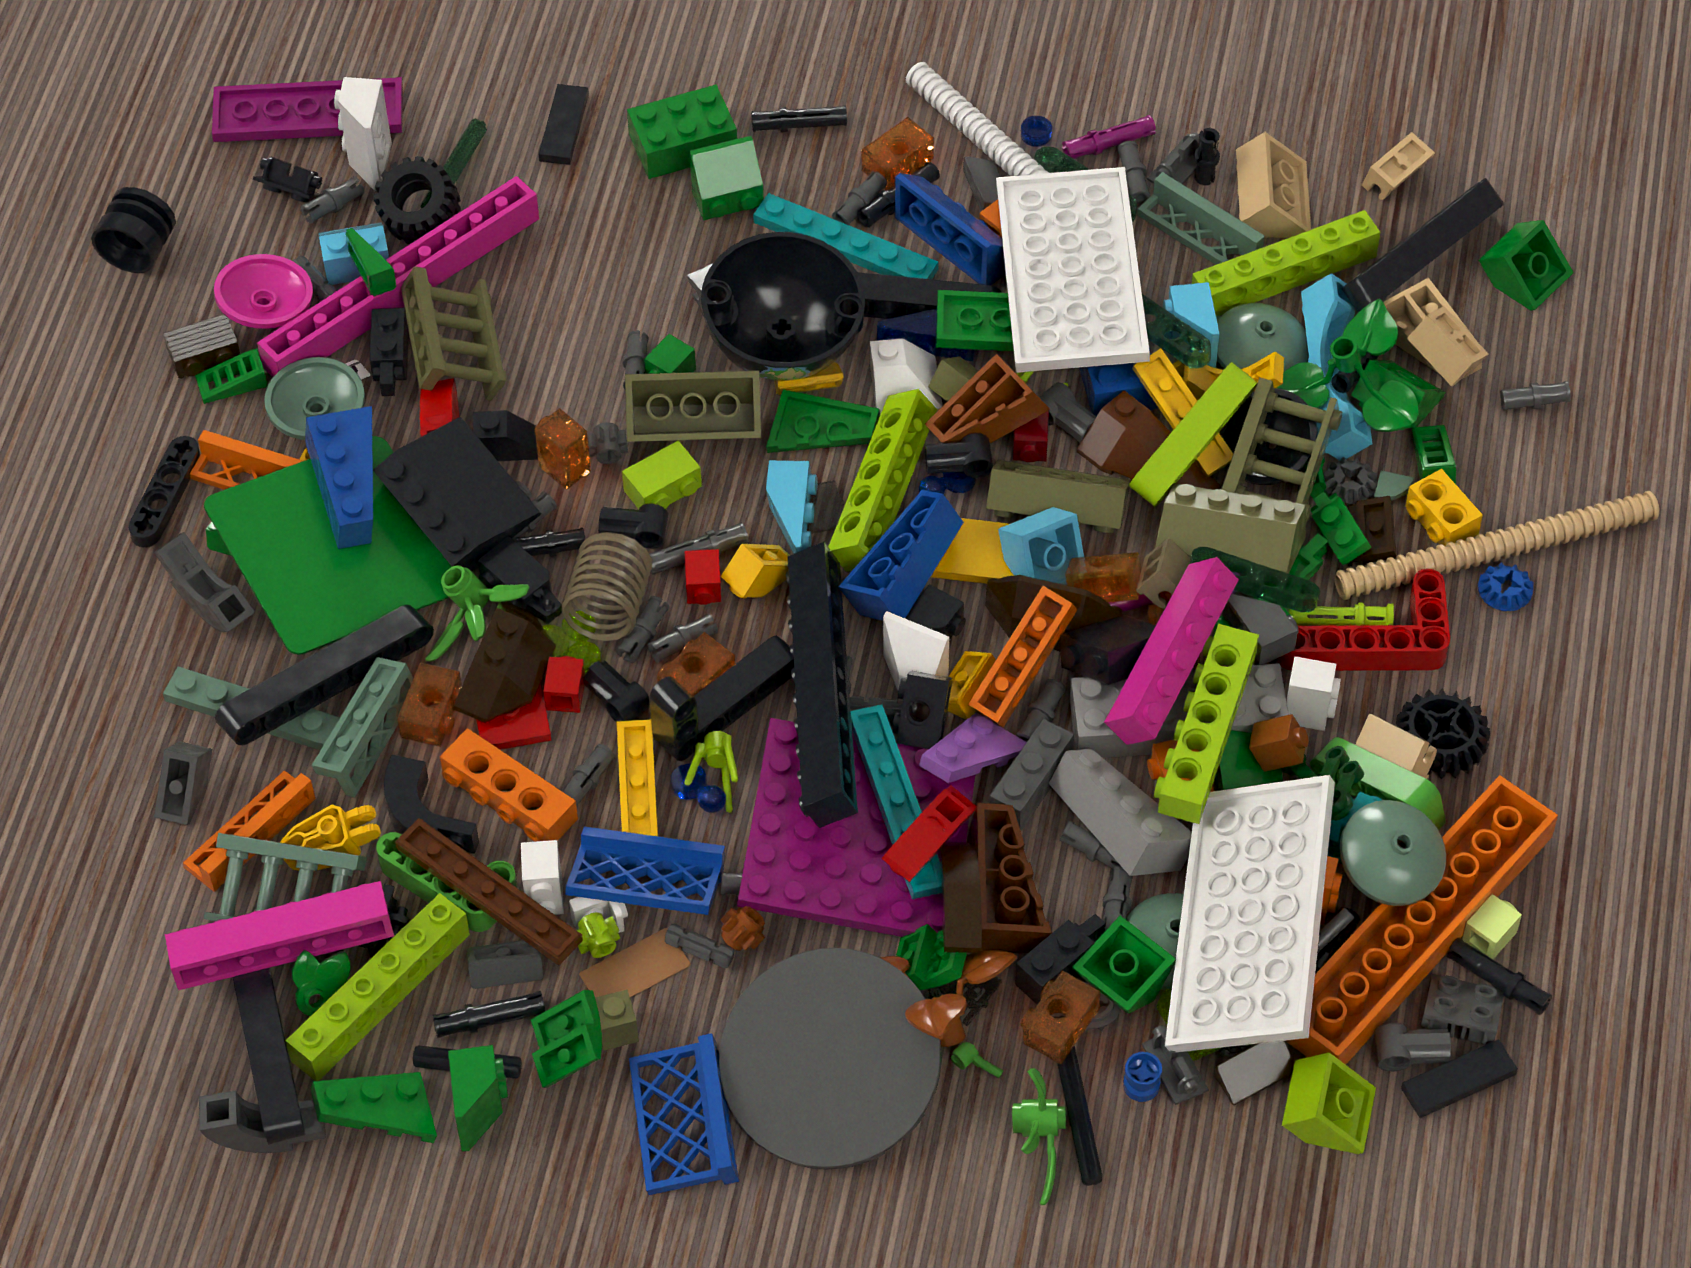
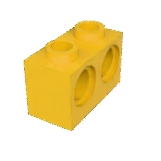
(1437, 504)

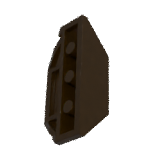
(1012, 596)
(505, 665)

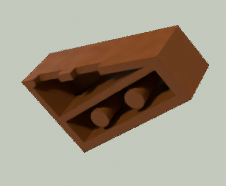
(988, 404)

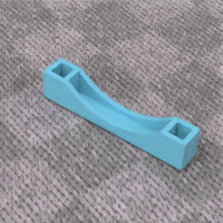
(1326, 317)

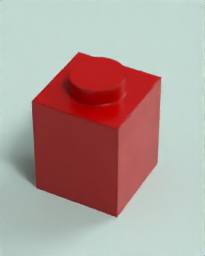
(702, 576)
(564, 684)

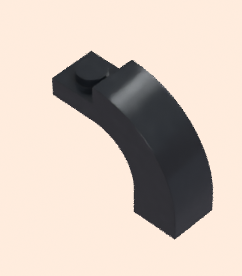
(404, 788)

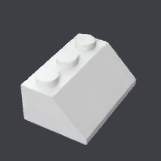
(364, 127)

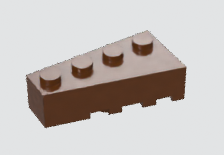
(1009, 899)

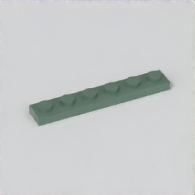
(209, 694)

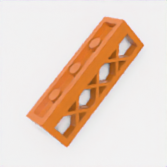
(238, 457)
(264, 825)

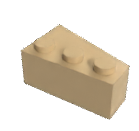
(1411, 308)

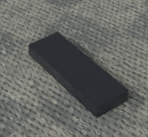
(563, 124)
(1459, 1078)

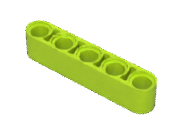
(1193, 434)

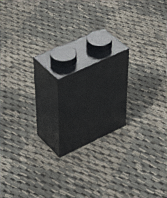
(1106, 648)

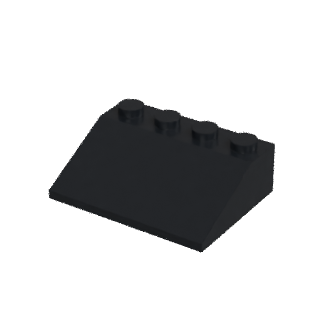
(457, 493)

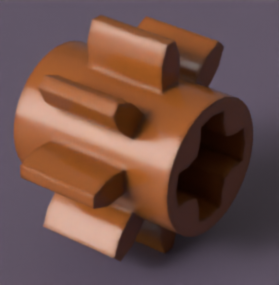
(742, 928)

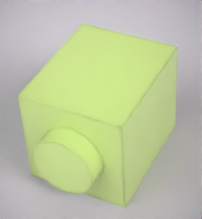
(1492, 926)

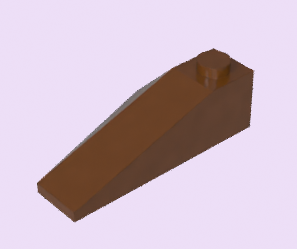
(1126, 438)

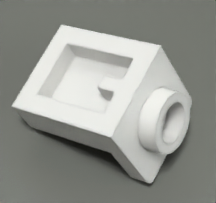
(583, 906)

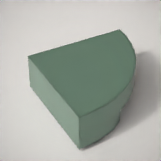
(1393, 485)

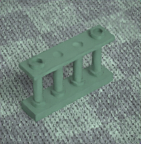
(272, 856)

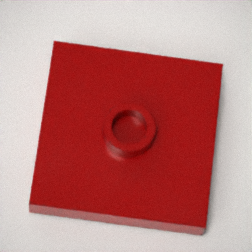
(519, 727)

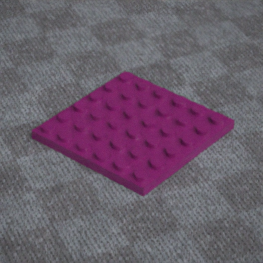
(835, 869)

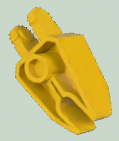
(334, 831)

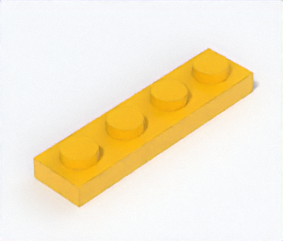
(1175, 402)
(637, 777)

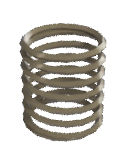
(637, 583)

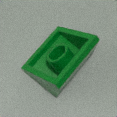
(1126, 966)

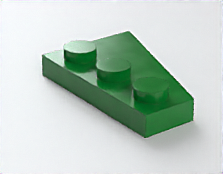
(819, 422)
(379, 1102)

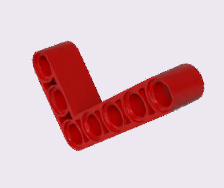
(1382, 639)

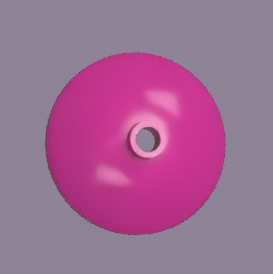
(263, 291)

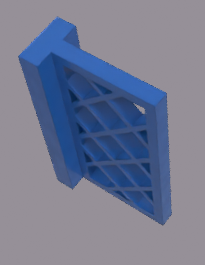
(650, 857)
(715, 1112)

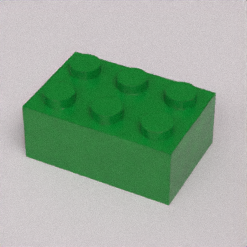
(676, 125)

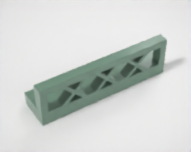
(1213, 222)
(365, 721)

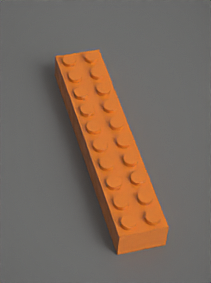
(1404, 943)

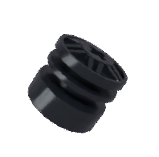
(133, 230)

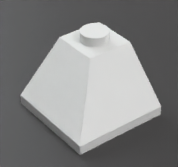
(899, 368)
(913, 648)

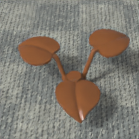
(942, 1014)

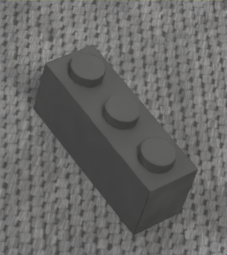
(1030, 773)

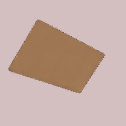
(636, 967)

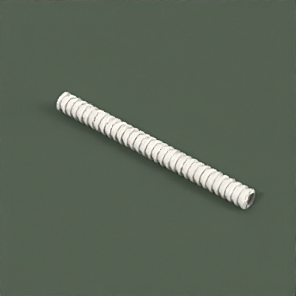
(971, 122)

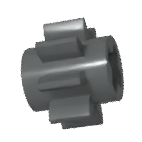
(607, 443)

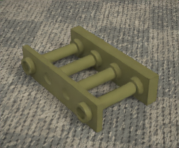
(428, 343)
(1255, 432)

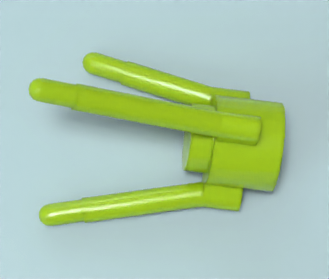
(718, 754)

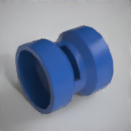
(1142, 1067)

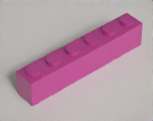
(1171, 651)
(278, 935)

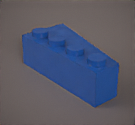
(344, 471)
(903, 558)

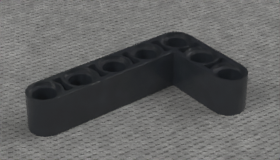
(684, 719)

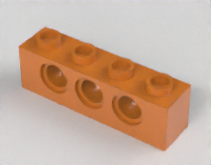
(1023, 656)
(473, 754)

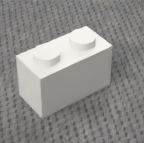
(1312, 692)
(543, 874)

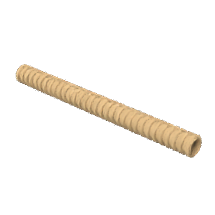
(1501, 544)

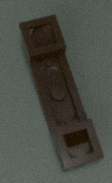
(961, 897)

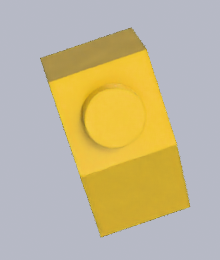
(756, 570)

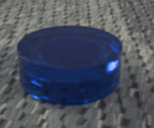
(1036, 131)

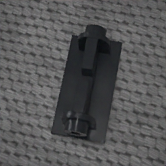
(277, 178)

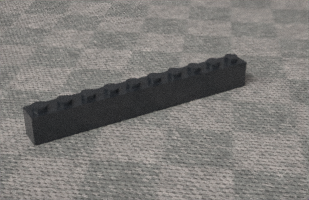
(821, 686)

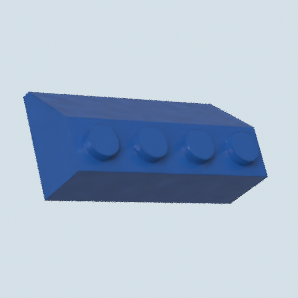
(949, 228)

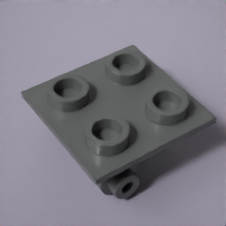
(1463, 1005)

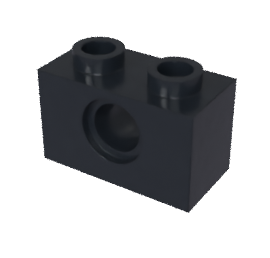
(933, 691)

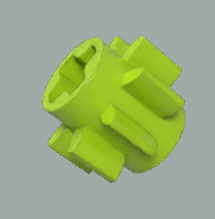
(598, 935)

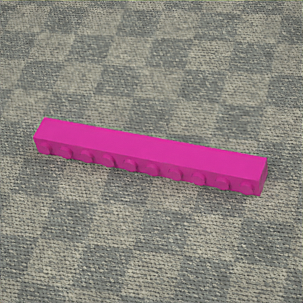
(441, 251)

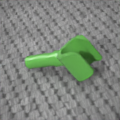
(967, 1053)

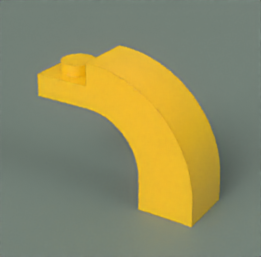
(1200, 379)

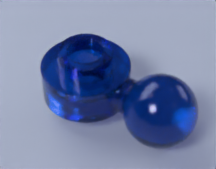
(949, 482)
(710, 797)

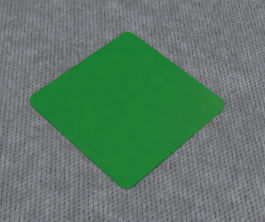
(299, 575)

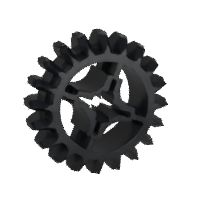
(1443, 713)

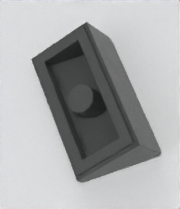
(982, 180)
(503, 964)

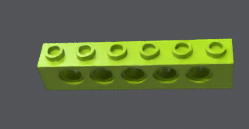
(1291, 262)
(882, 476)
(1188, 798)
(377, 987)

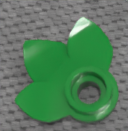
(318, 978)

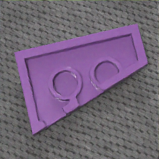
(971, 747)

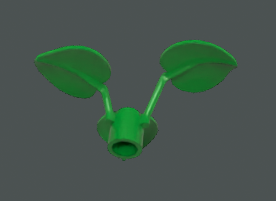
(1371, 332)

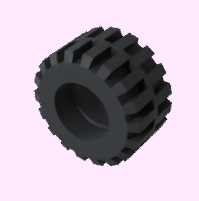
(403, 182)

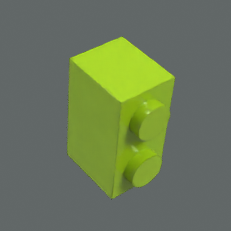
(662, 477)

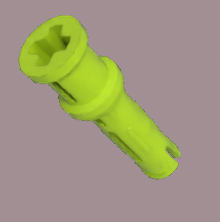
(1359, 612)

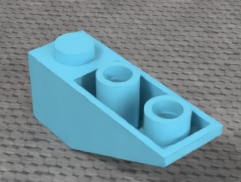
(789, 496)

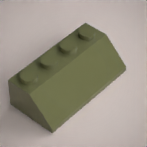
(693, 406)
(1034, 488)
(1234, 523)

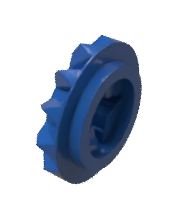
(1514, 597)

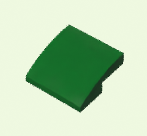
(1239, 766)
(927, 959)
(567, 1038)

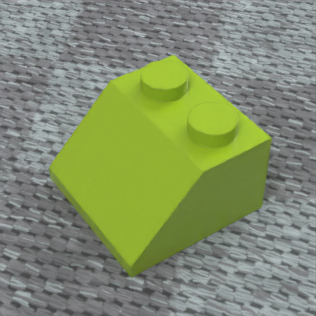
(1329, 1104)

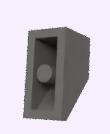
(1275, 628)
(182, 781)

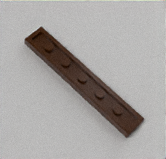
(489, 891)

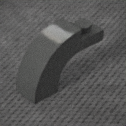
(200, 587)
(239, 1126)

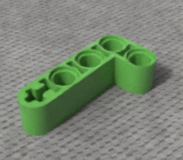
(1387, 781)
(427, 886)

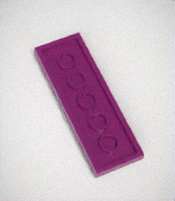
(289, 110)

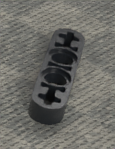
(161, 490)

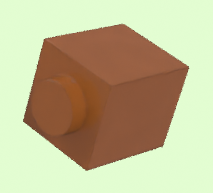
(1278, 742)

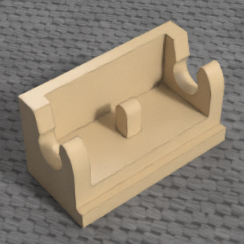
(1398, 165)
(1447, 346)
(1396, 745)

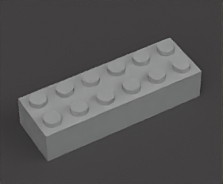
(1093, 700)

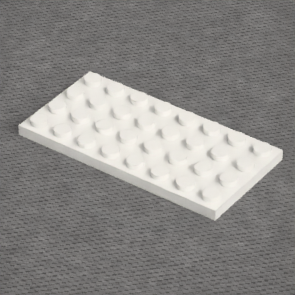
(1071, 270)
(1251, 916)

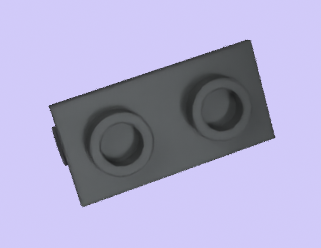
(1180, 161)
(1178, 1069)

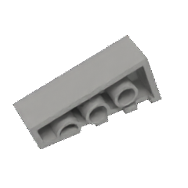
(1120, 815)

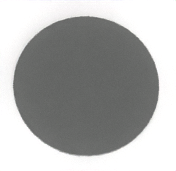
(826, 1059)

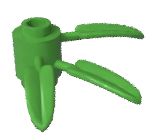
(471, 597)
(1040, 1119)

